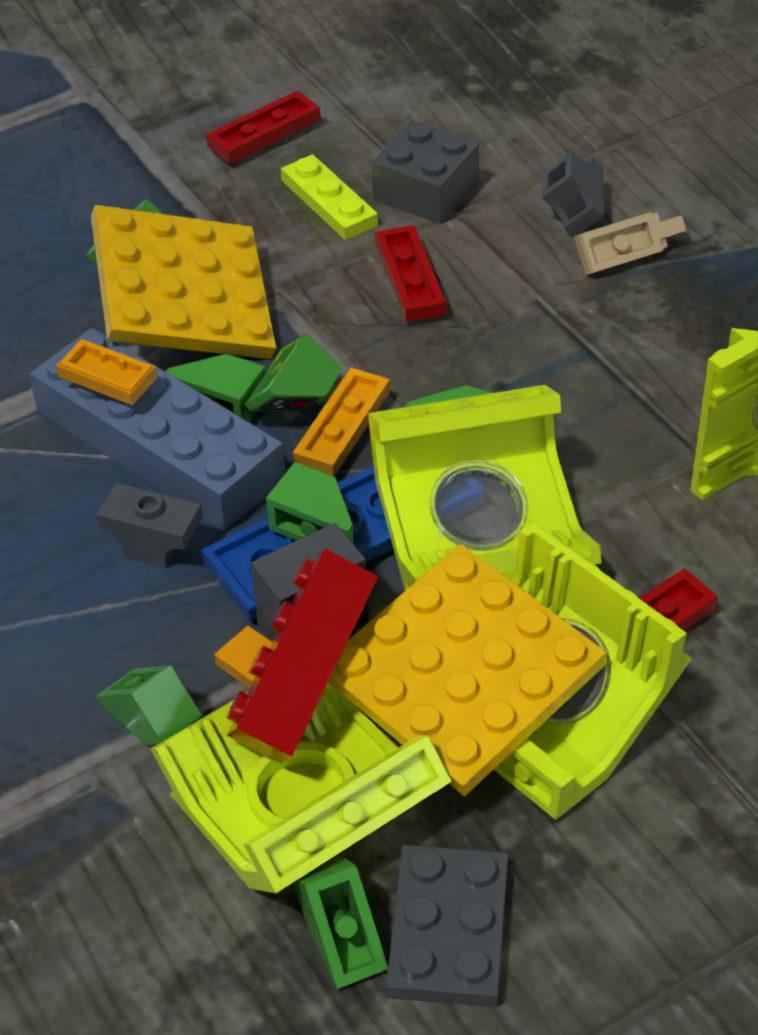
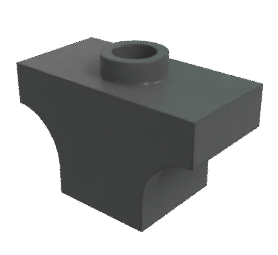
(575, 192)
(148, 523)

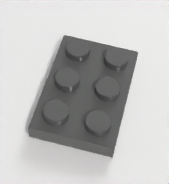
(448, 926)

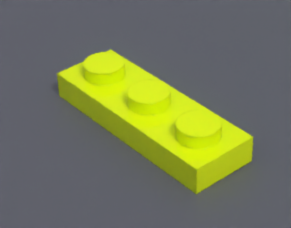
(329, 197)

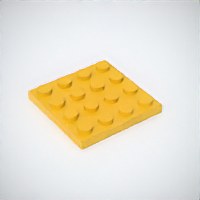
(181, 283)
(465, 665)

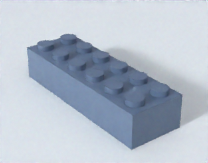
(168, 437)

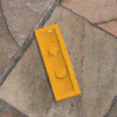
(342, 421)

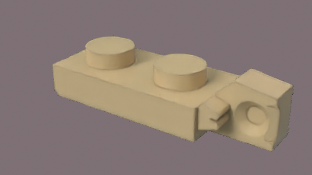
(625, 241)

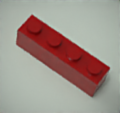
(301, 656)

